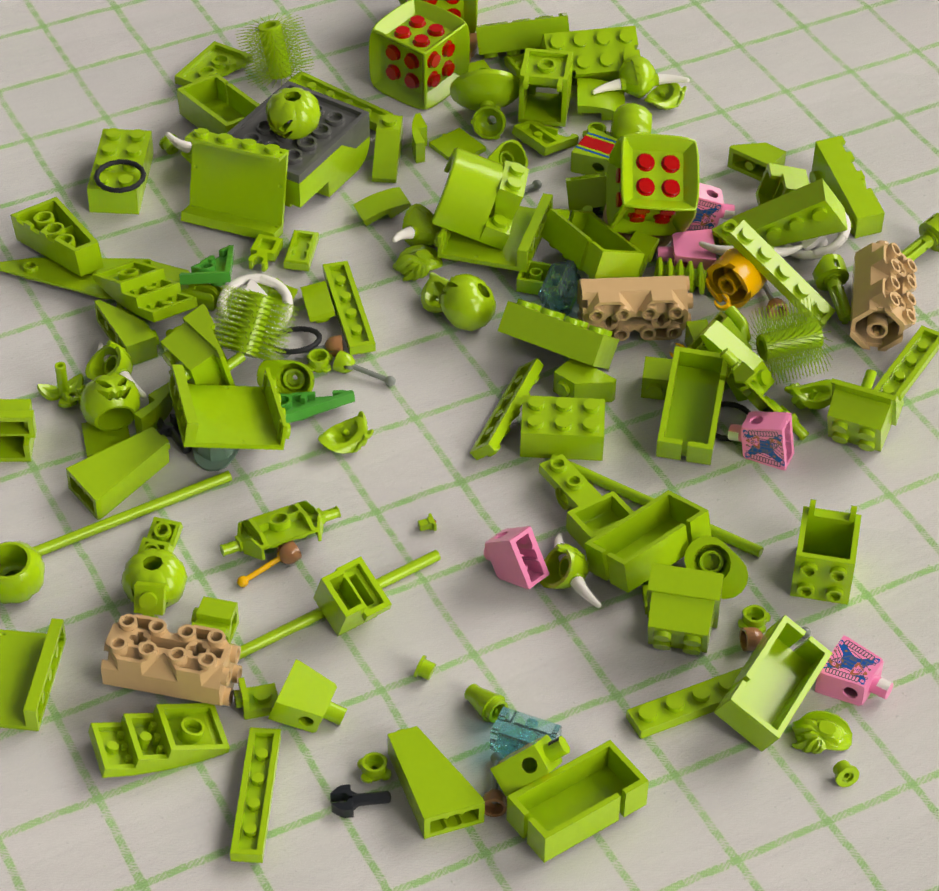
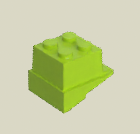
(198, 350)
(861, 413)
(682, 607)

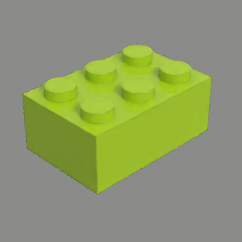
(562, 427)

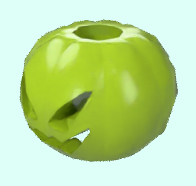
(293, 105)
(631, 119)
(467, 302)
(110, 402)
(155, 567)
(20, 572)

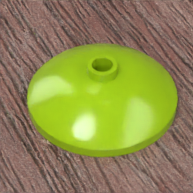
(485, 88)

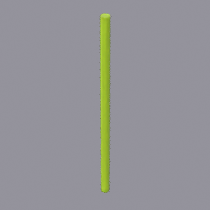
(643, 499)
(133, 513)
(316, 614)

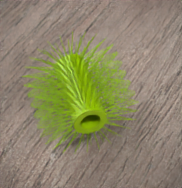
(274, 49)
(253, 323)
(790, 340)

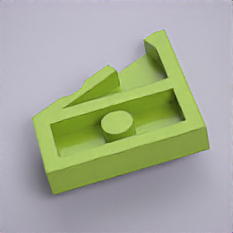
(543, 138)

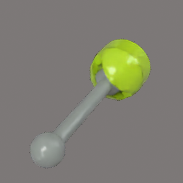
(345, 363)

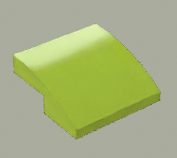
(603, 103)

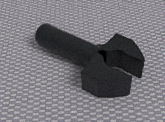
(173, 432)
(354, 800)

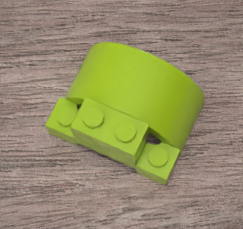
(480, 197)

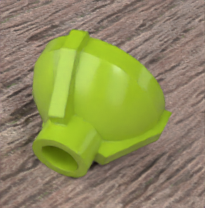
(483, 125)

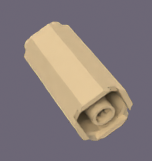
(882, 296)
(648, 305)
(184, 665)

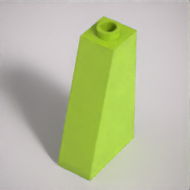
(118, 471)
(432, 785)

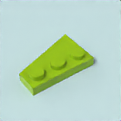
(214, 59)

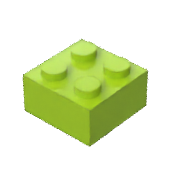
(533, 279)

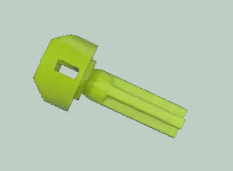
(928, 238)
(832, 279)

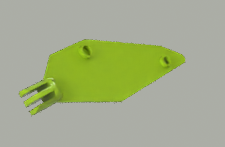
(52, 273)

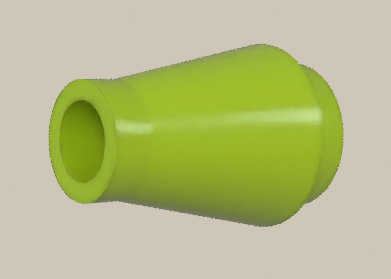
(485, 702)

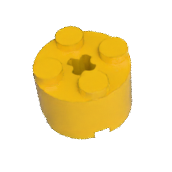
(734, 277)

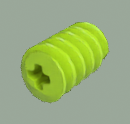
(696, 276)

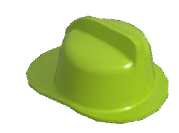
(714, 555)

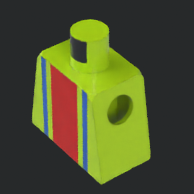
(592, 153)

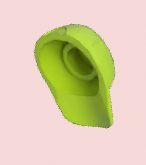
(511, 151)
(283, 373)

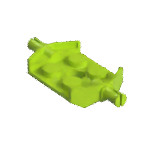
(753, 391)
(278, 527)

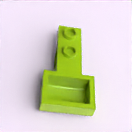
(590, 510)

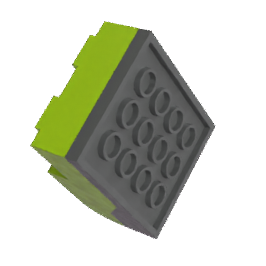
(322, 158)

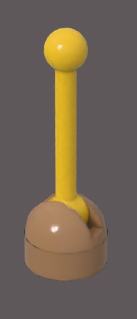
(286, 553)

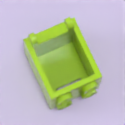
(545, 70)
(826, 554)

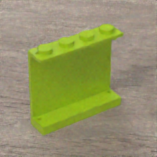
(236, 184)
(518, 250)
(229, 414)
(28, 674)

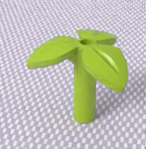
(65, 389)

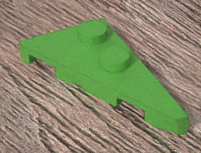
(211, 270)
(306, 404)

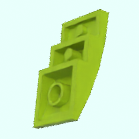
(145, 290)
(158, 740)

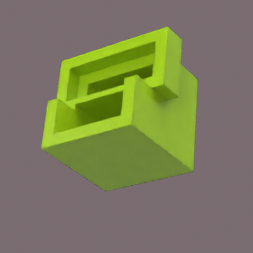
(780, 181)
(16, 430)
(350, 596)

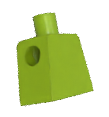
(306, 700)

